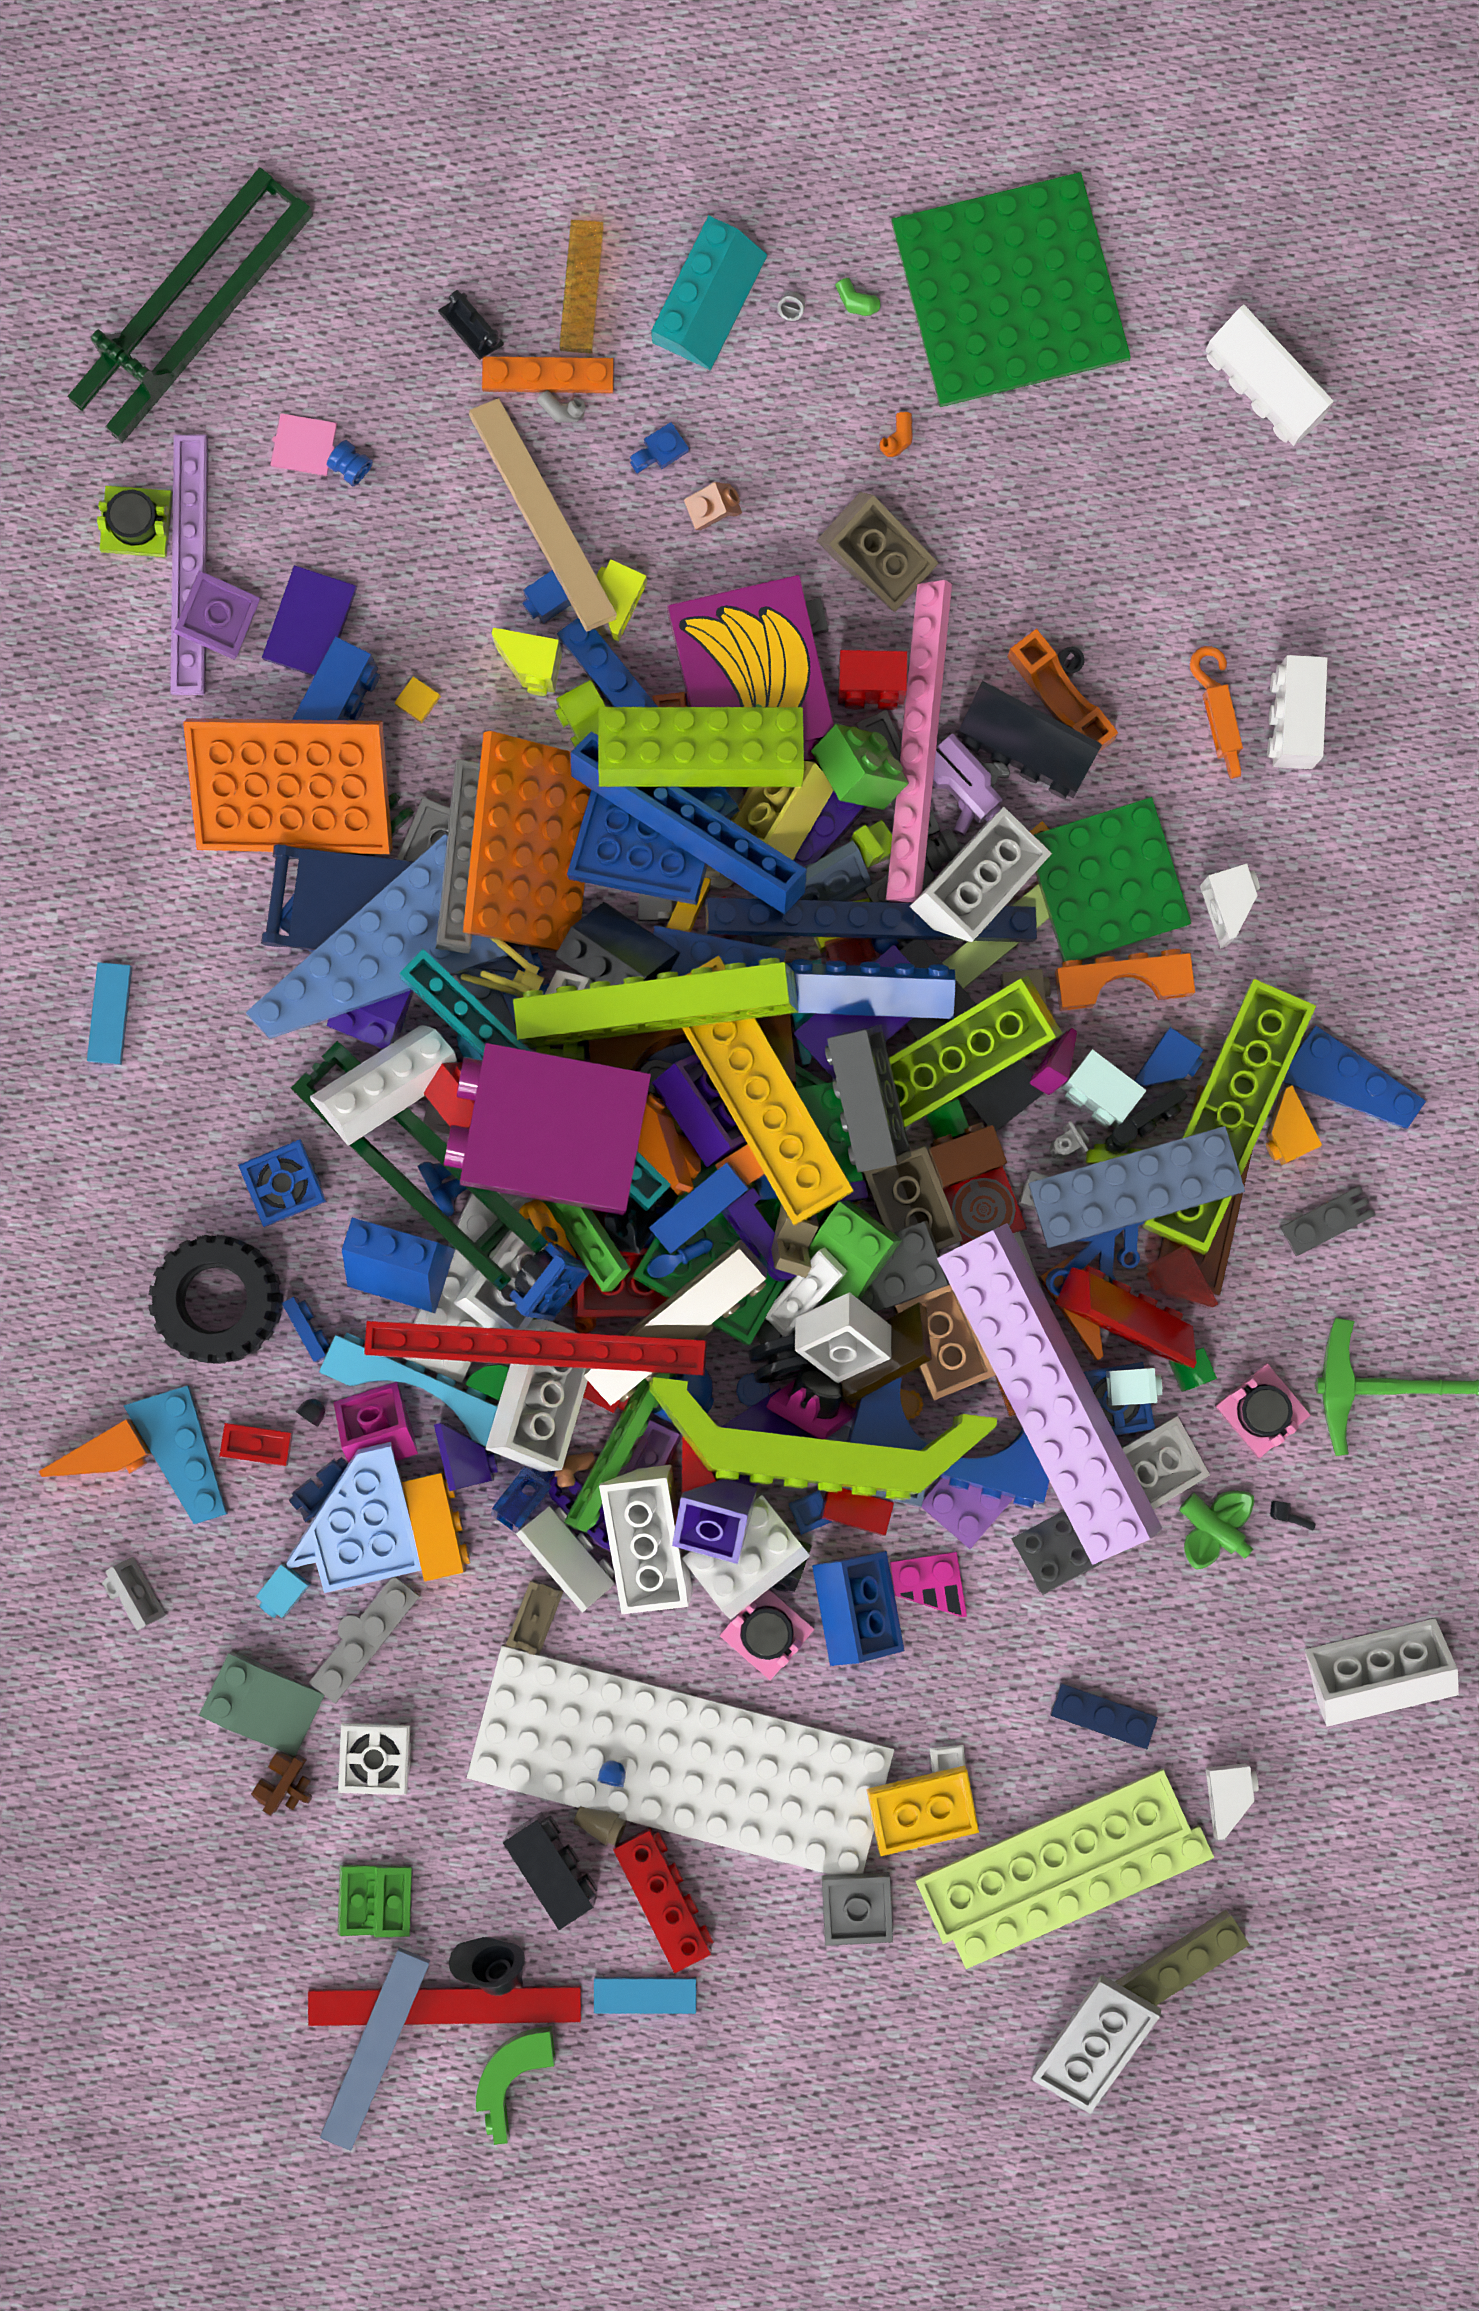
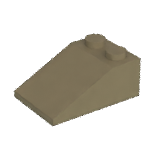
(877, 550)

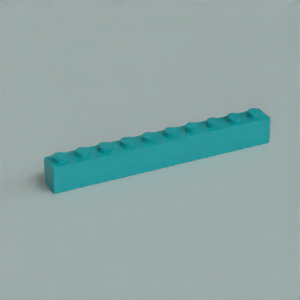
(480, 1027)

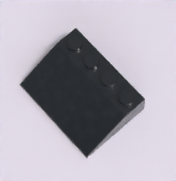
(1028, 741)

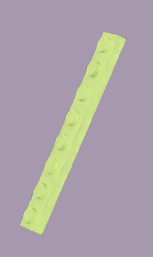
(1084, 1898)

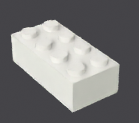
(538, 1411)

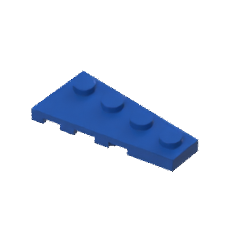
(1341, 1075)

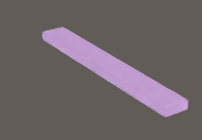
(188, 555)

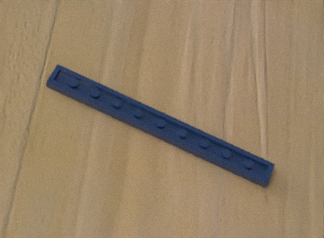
(853, 920)

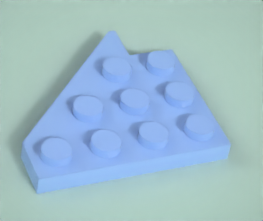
(361, 1526)

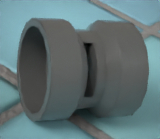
(941, 849)

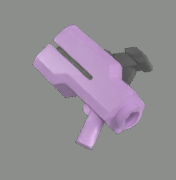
(968, 782)

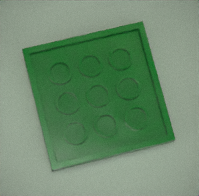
(1110, 881)

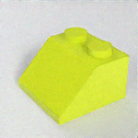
(531, 659)

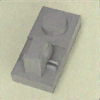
(137, 1597)

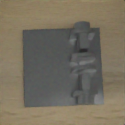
(1053, 1553)

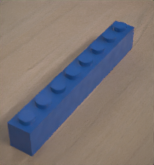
(700, 832)

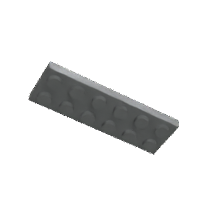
(906, 1275)

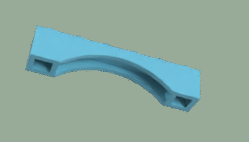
(350, 1366)

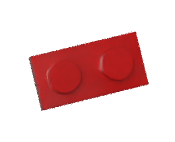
(256, 1444)

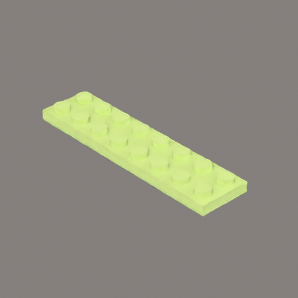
(1053, 1856)

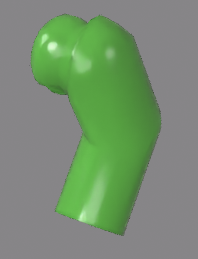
(857, 302)

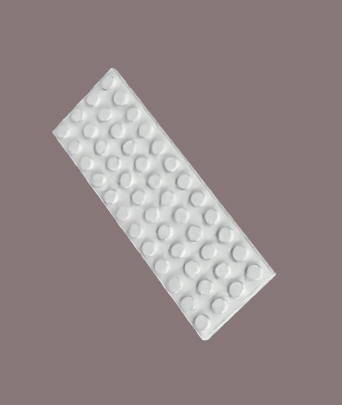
(686, 1762)

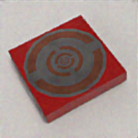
(984, 1205)

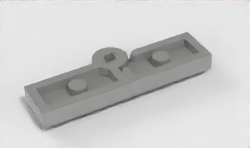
(363, 1638)

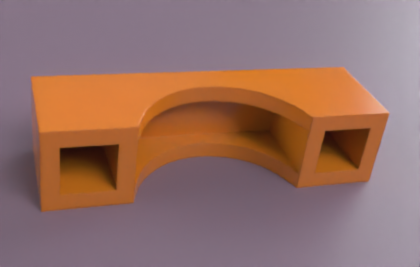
(1044, 674)
(1167, 976)

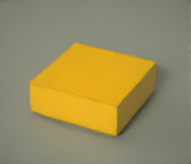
(417, 699)

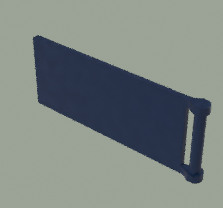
(330, 892)

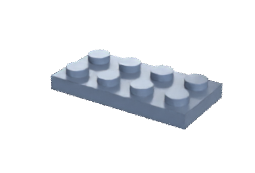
(830, 879)

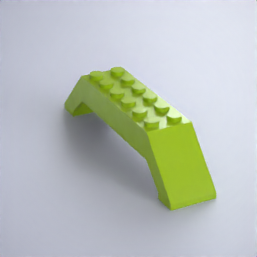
(816, 1460)

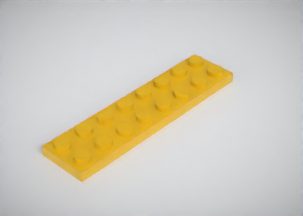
(770, 1114)

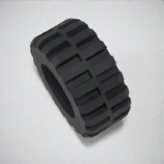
(170, 1294)

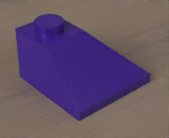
(463, 1460)
(715, 1519)

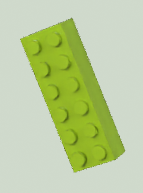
(700, 746)
(971, 1049)

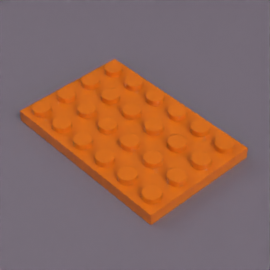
(288, 785)
(524, 844)

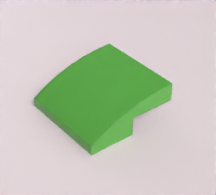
(374, 1900)

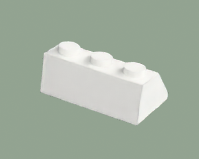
(567, 1557)

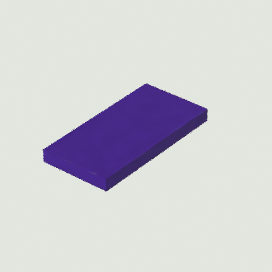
(819, 1027)

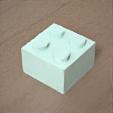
(1103, 1090)

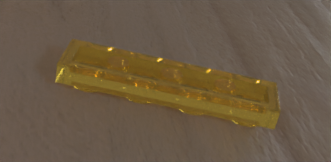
(581, 286)

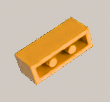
(435, 1527)

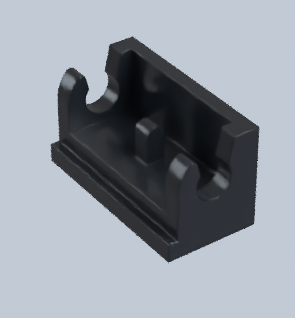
(631, 1230)

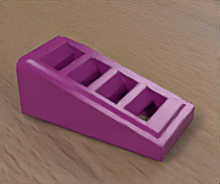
(1056, 1064)

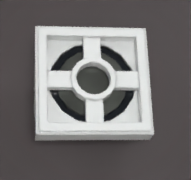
(374, 1758)

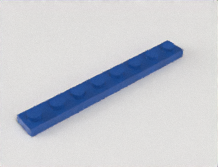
(625, 691)

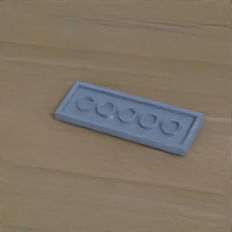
(1136, 1187)

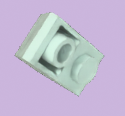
(1133, 1386)

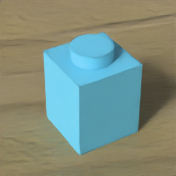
(282, 1591)

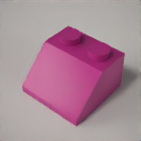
(375, 1419)

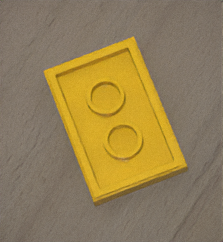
(922, 1810)

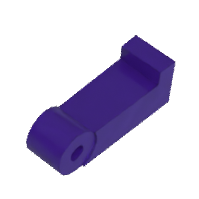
(754, 1231)

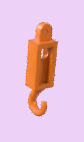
(1219, 711)

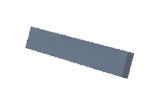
(374, 2049)

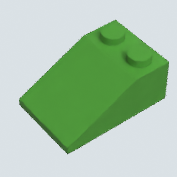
(857, 1244)

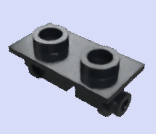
(470, 325)

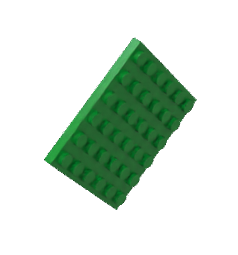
(1010, 289)

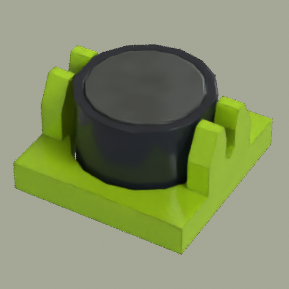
(135, 520)

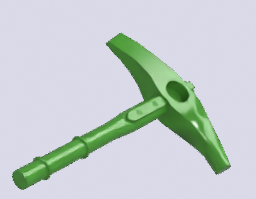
(1340, 1385)

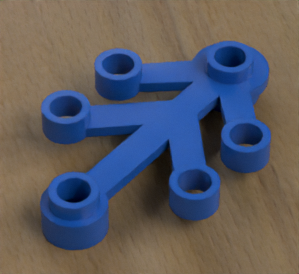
(1104, 1245)

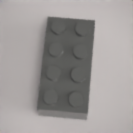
(868, 1098)

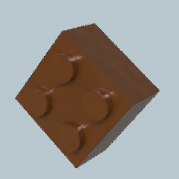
(966, 1156)

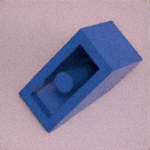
(1170, 1060)

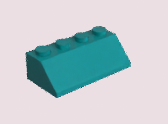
(708, 293)

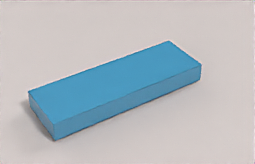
(109, 1013)
(644, 1995)

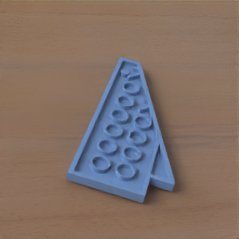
(369, 952)

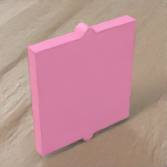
(303, 444)

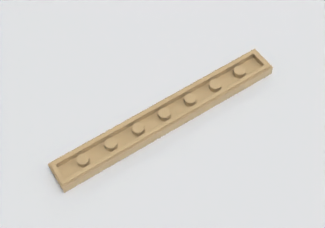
(542, 515)

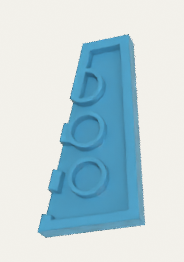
(179, 1447)

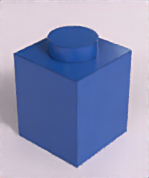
(545, 598)

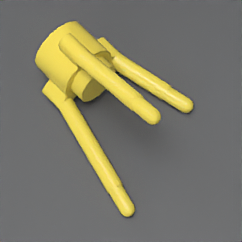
(522, 981)

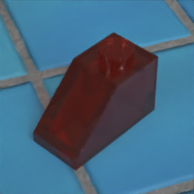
(849, 950)
(1180, 1278)

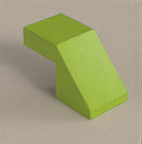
(873, 843)

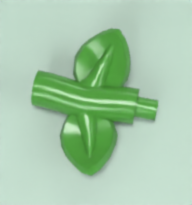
(1216, 1527)

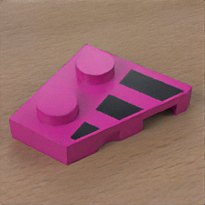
(930, 1582)

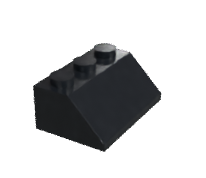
(614, 947)

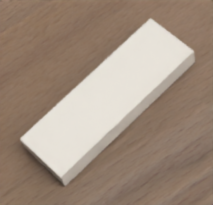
(805, 1293)

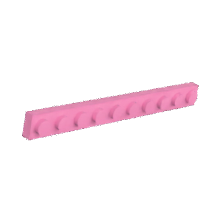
(919, 741)

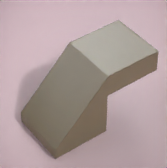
(792, 1244)

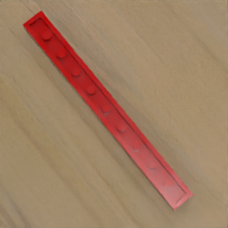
(535, 1348)

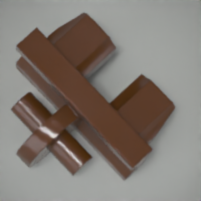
(272, 1796)

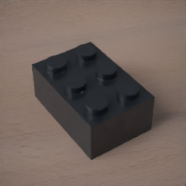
(551, 1870)

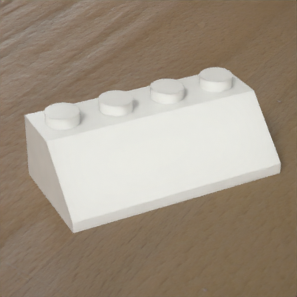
(1268, 376)
(981, 878)
(383, 1083)
(640, 1529)
(1382, 1672)

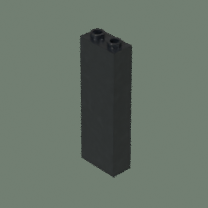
(1001, 1095)

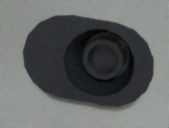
(488, 1965)

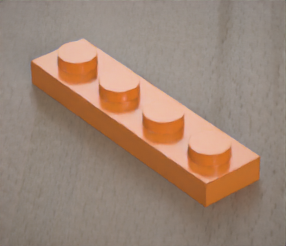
(547, 373)

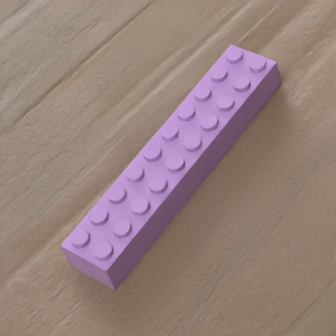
(1050, 1394)

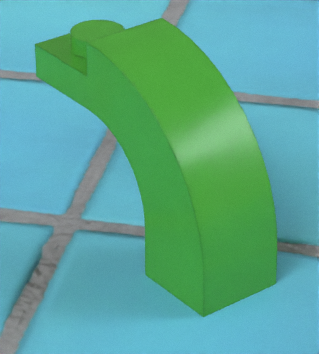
(518, 2054)

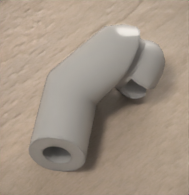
(562, 412)

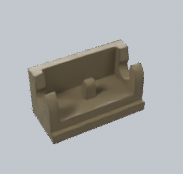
(534, 1617)

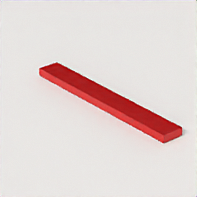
(451, 2006)

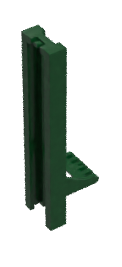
(117, 347)
(507, 1217)

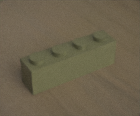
(1186, 1959)

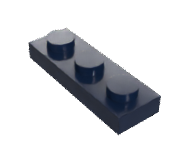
(1103, 1716)

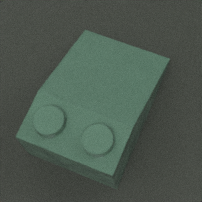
(261, 1703)

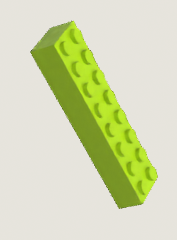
(655, 1004)
(1240, 1096)

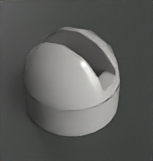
(791, 311)

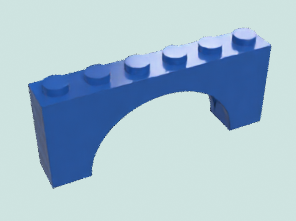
(1010, 1472)

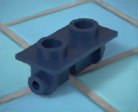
(310, 1496)

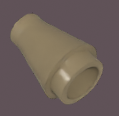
(600, 1824)

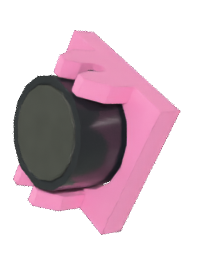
(1263, 1411)
(767, 1633)

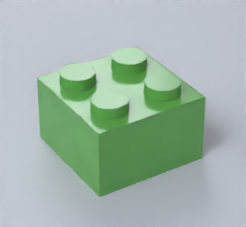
(860, 766)

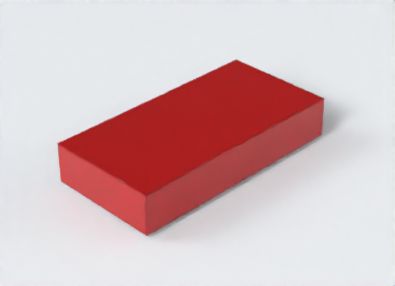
(857, 1511)

